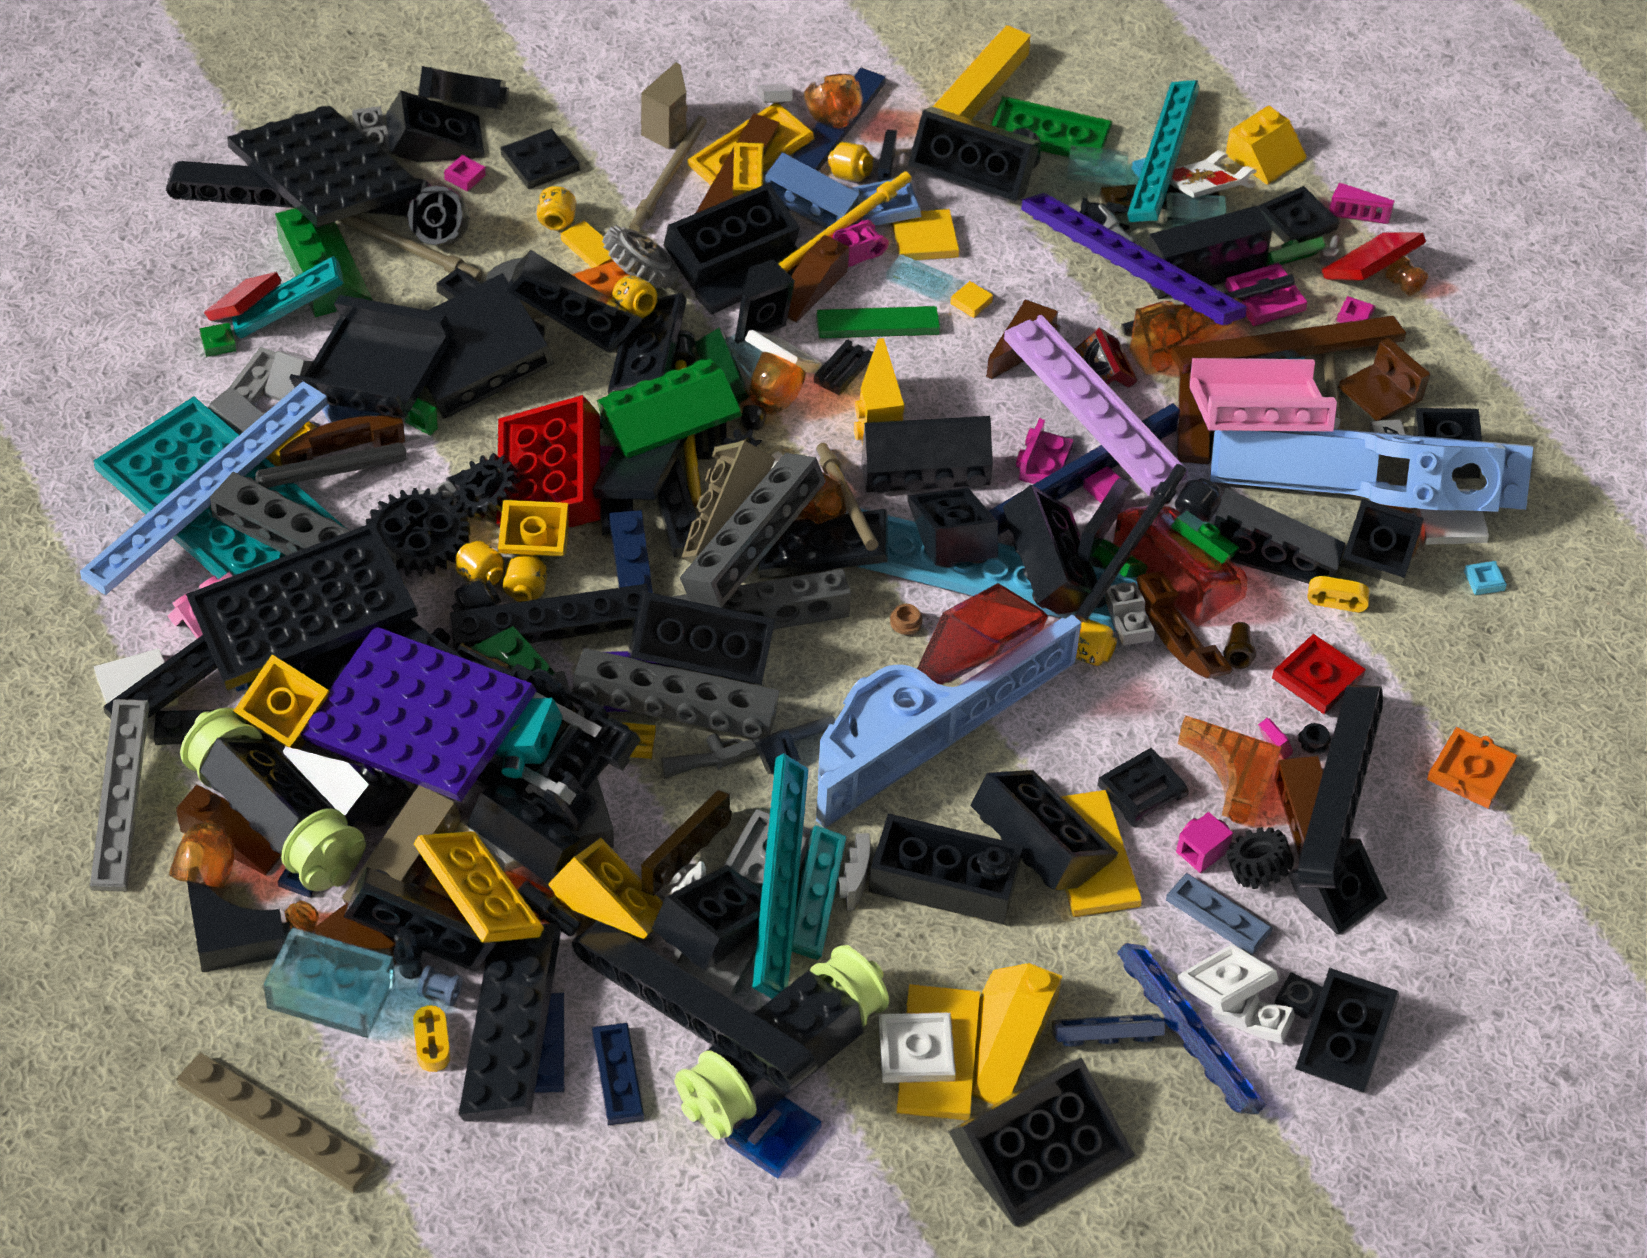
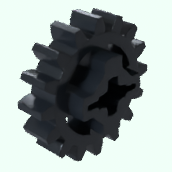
(486, 486)

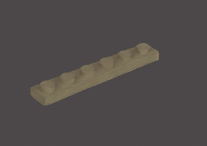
(276, 1122)

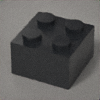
(1451, 424)

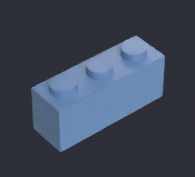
(810, 191)

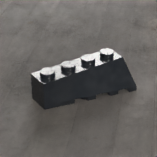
(571, 302)

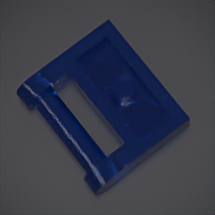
(780, 1142)

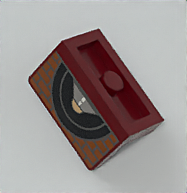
(1107, 358)

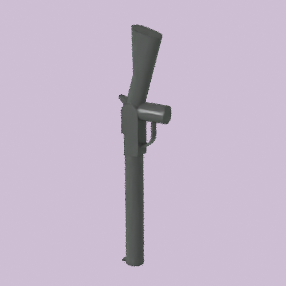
(728, 755)

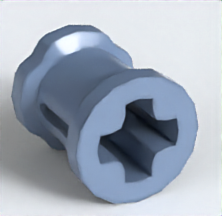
(439, 986)

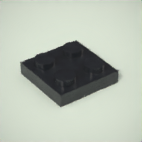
(540, 158)
(1298, 216)

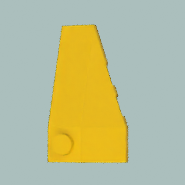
(1009, 1026)

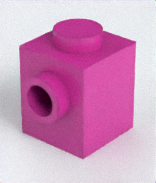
(1204, 841)

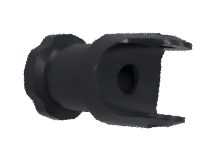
(1093, 211)

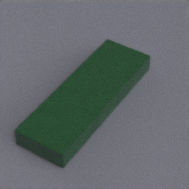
(718, 349)

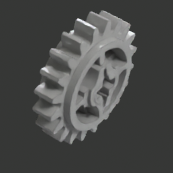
(640, 256)

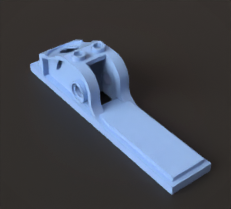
(1349, 459)
(889, 735)

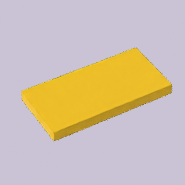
(790, 138)
(1115, 884)
(478, 886)
(946, 1098)

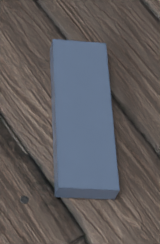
(1219, 914)

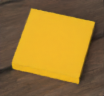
(927, 236)

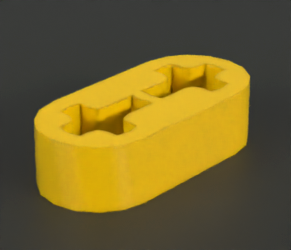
(1338, 594)
(438, 1037)

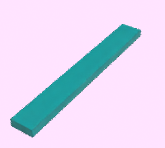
(1163, 151)
(780, 877)

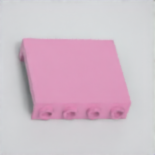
(1260, 395)

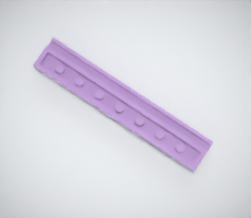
(1093, 402)

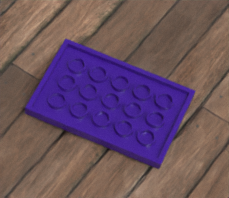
(418, 713)

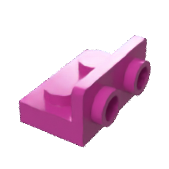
(1043, 454)

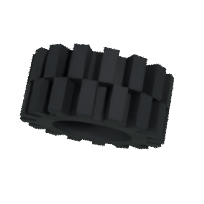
(1260, 857)

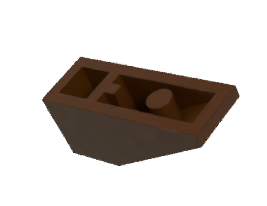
(816, 274)
(1003, 355)
(1298, 787)
(250, 845)

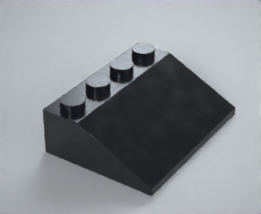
(1042, 1142)

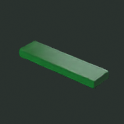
(877, 322)

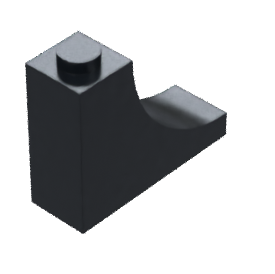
(462, 89)
(233, 934)

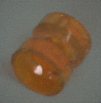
(1407, 276)

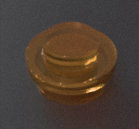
(302, 916)

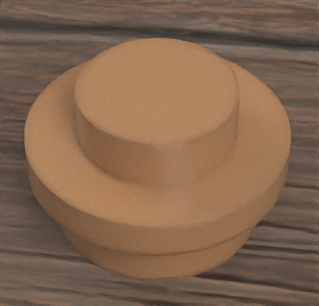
(906, 619)

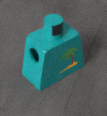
(530, 736)

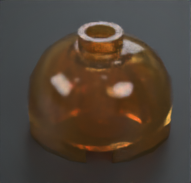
(834, 100)

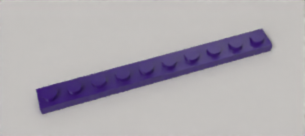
(1134, 259)

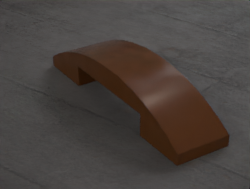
(343, 435)
(1174, 630)

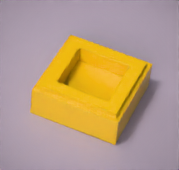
(971, 299)

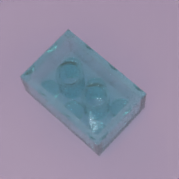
(329, 982)

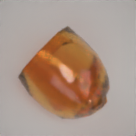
(775, 383)
(204, 855)

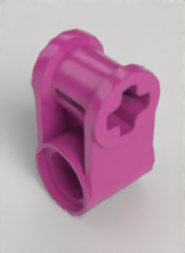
(862, 242)

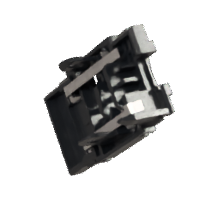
(578, 754)

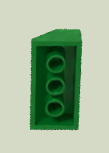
(311, 245)
(668, 408)

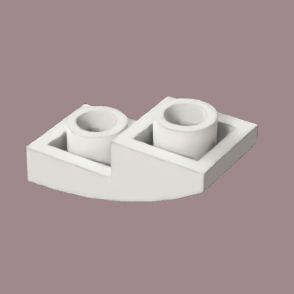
(1259, 1018)

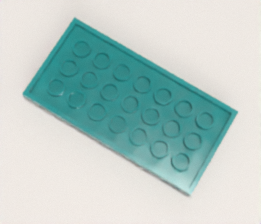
(170, 452)

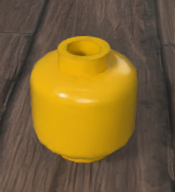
(850, 162)

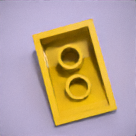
(879, 392)
(606, 890)

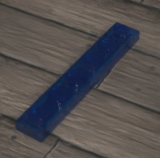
(1196, 1036)

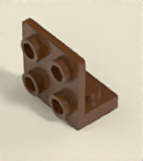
(1388, 384)

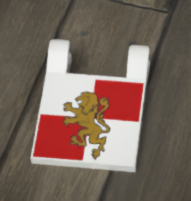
(1210, 176)

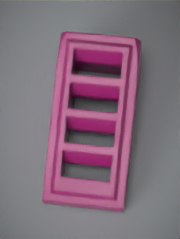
(1346, 197)

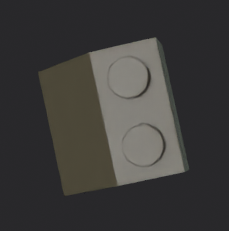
(665, 108)

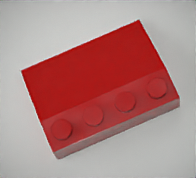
(555, 455)

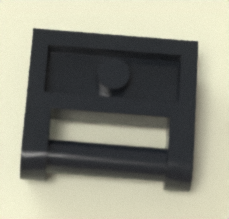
(1137, 778)

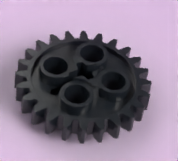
(421, 529)

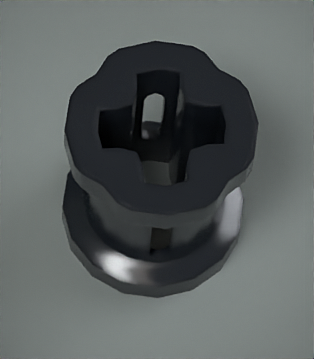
(684, 348)

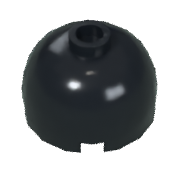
(438, 216)

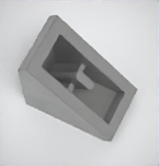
(283, 366)

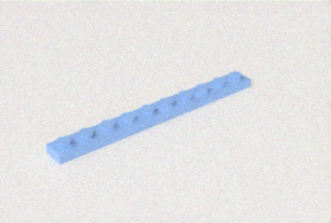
(194, 494)

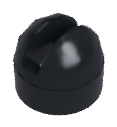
(753, 417)

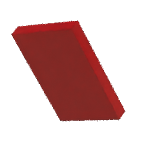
(1373, 256)

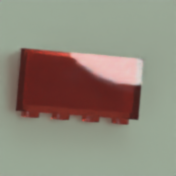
(1199, 579)
(979, 632)

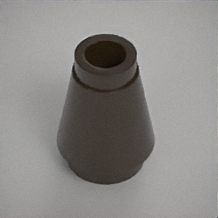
(1239, 646)

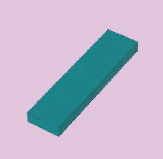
(289, 297)
(817, 891)

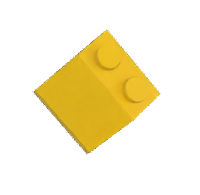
(1265, 144)
(534, 528)
(281, 702)

